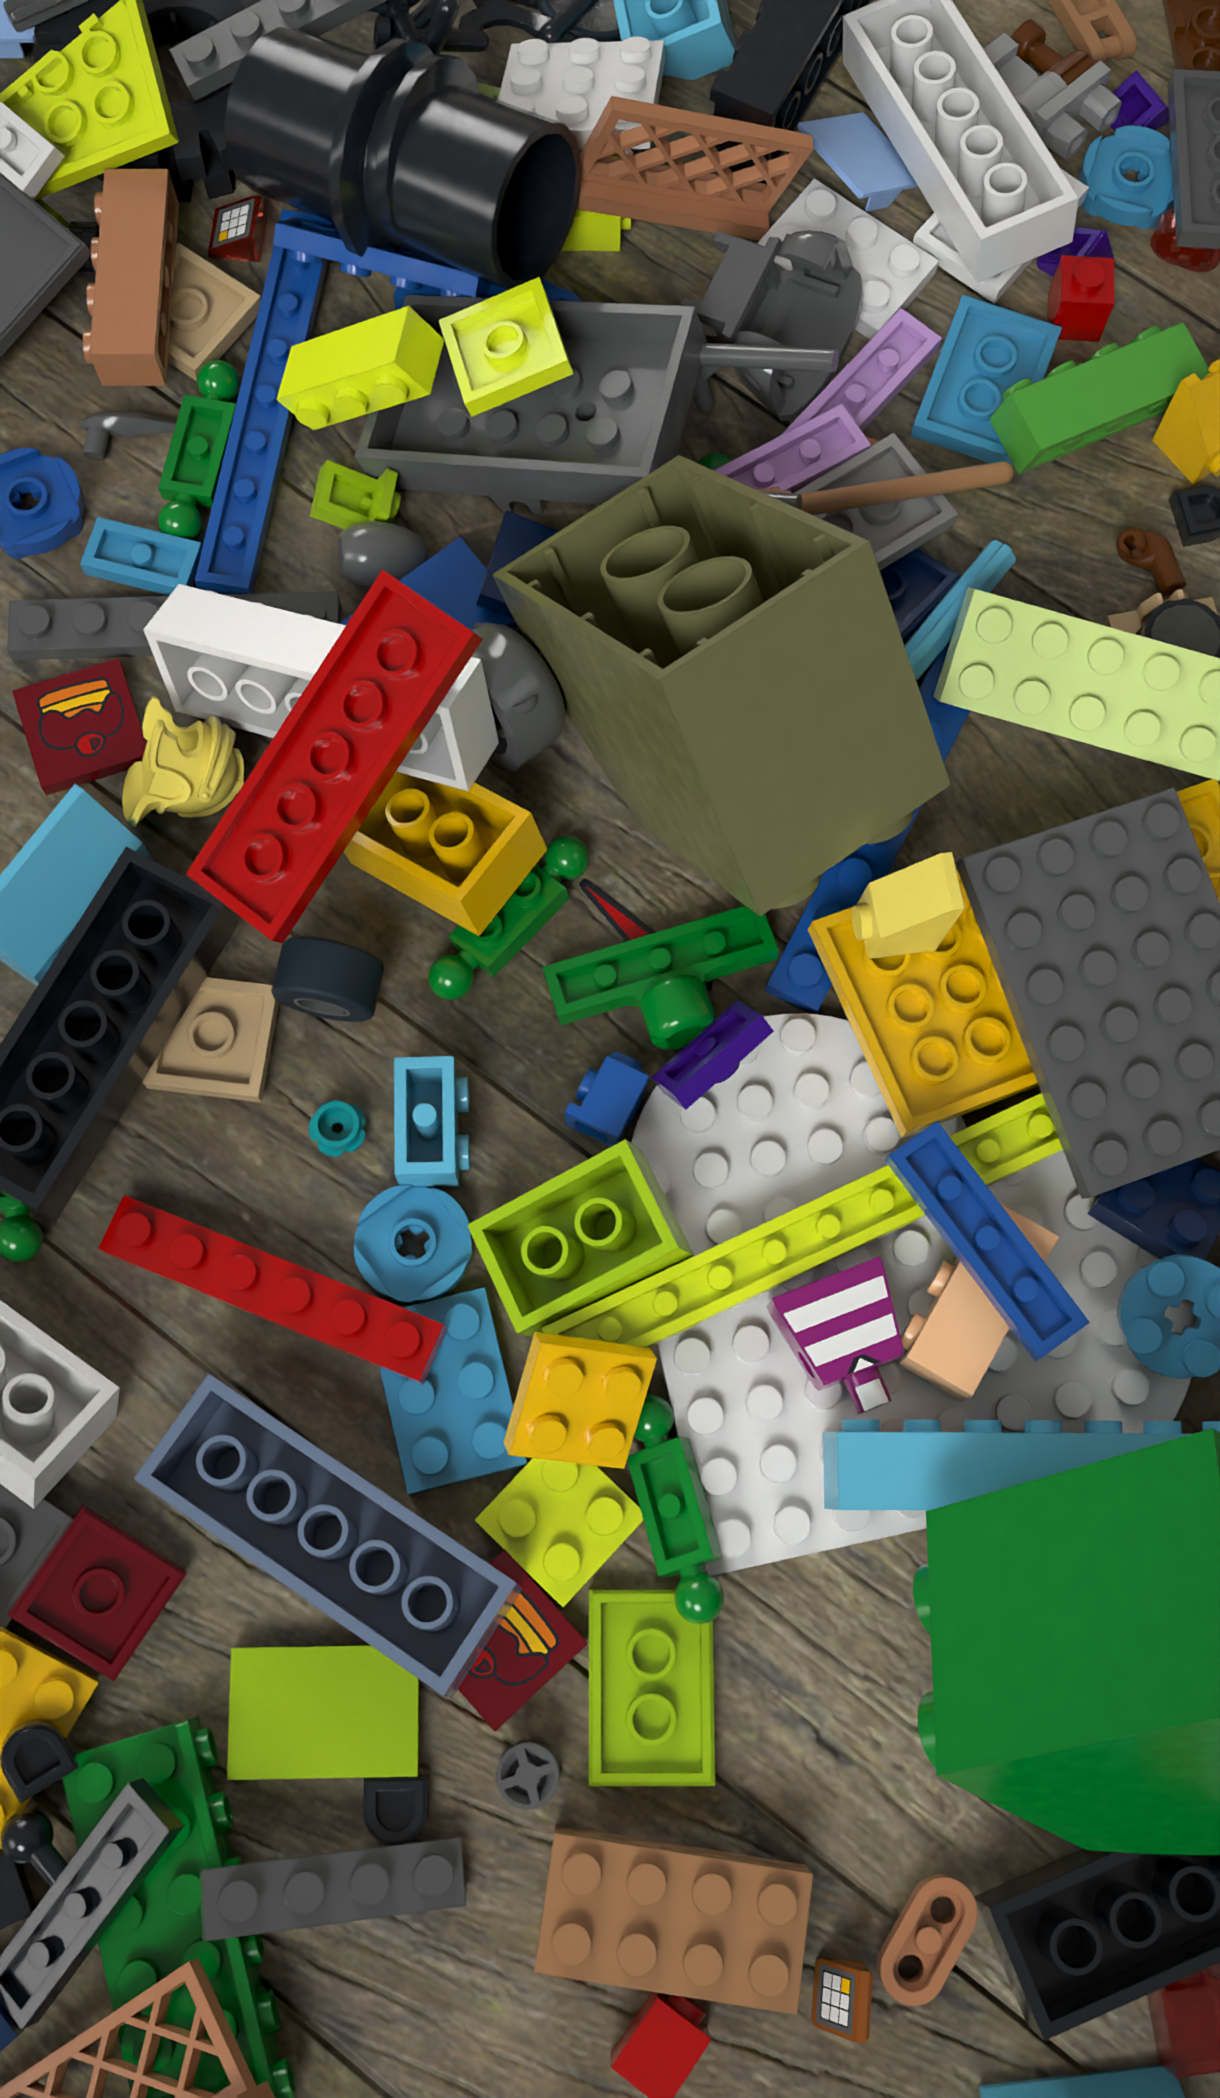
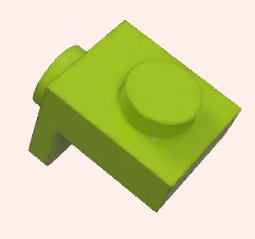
(352, 497)

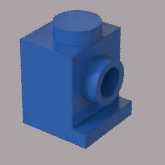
(608, 1099)

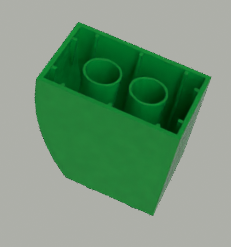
(1083, 1649)

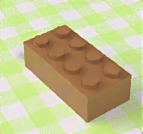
(674, 1919)

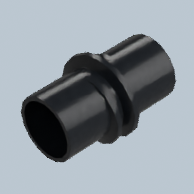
(403, 154)

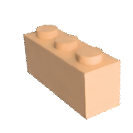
(961, 1327)

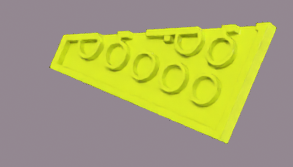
(97, 97)

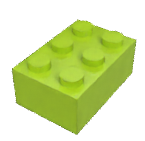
(579, 1238)

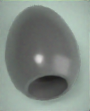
(376, 546)

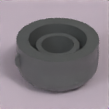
(522, 696)

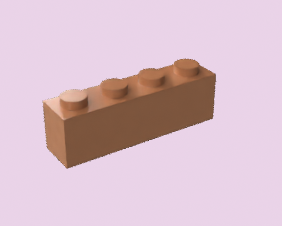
(132, 278)

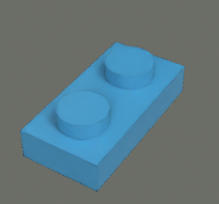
(140, 557)

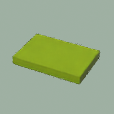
(649, 1692)
(321, 1714)

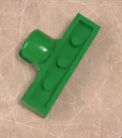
(663, 974)

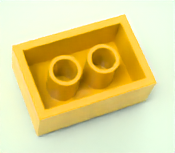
(448, 847)

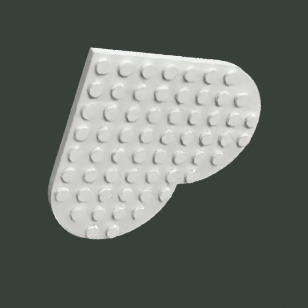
(781, 1134)

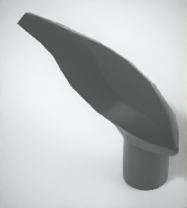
(122, 424)

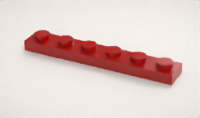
(274, 1289)

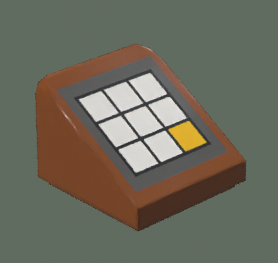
(842, 1998)

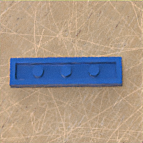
(315, 241)
(986, 1241)

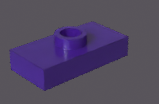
(712, 1054)

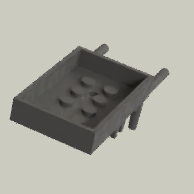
(577, 435)

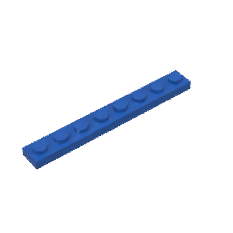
(259, 424)
(800, 972)

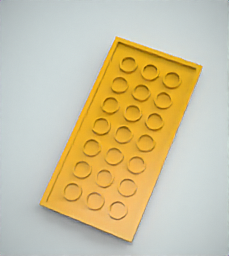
(939, 1017)

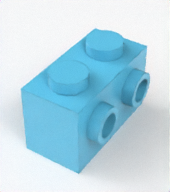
(427, 1122)

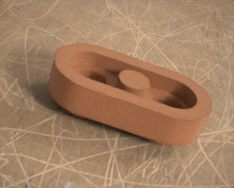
(931, 1940)

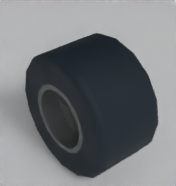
(328, 979)

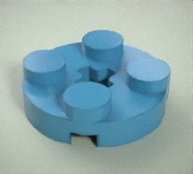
(1114, 196)
(379, 1239)
(1149, 1332)

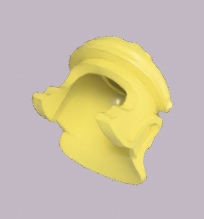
(182, 768)

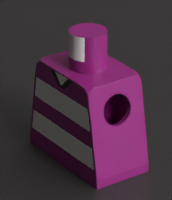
(843, 1331)

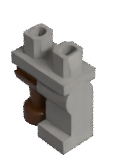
(1062, 95)

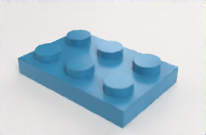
(979, 361)
(461, 1414)

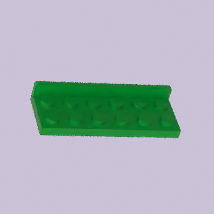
(163, 1917)

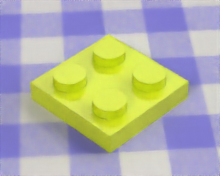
(505, 347)
(560, 1523)

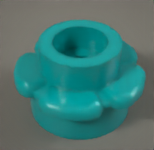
(334, 1113)

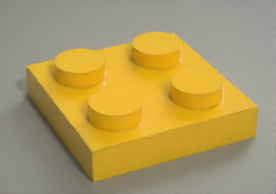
(579, 1400)

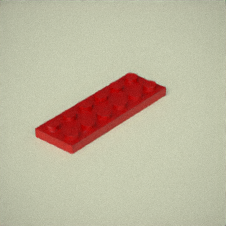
(333, 756)

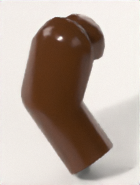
(1151, 554)

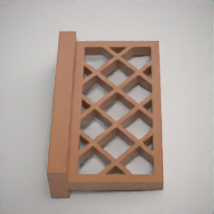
(687, 192)
(207, 2017)

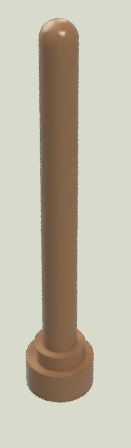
(904, 488)

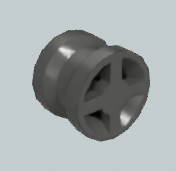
(521, 1788)

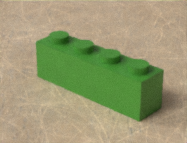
(1095, 398)

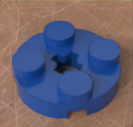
(55, 516)

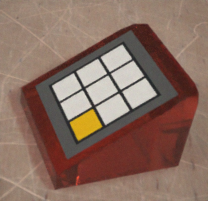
(239, 230)

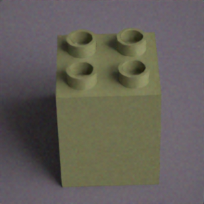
(732, 677)

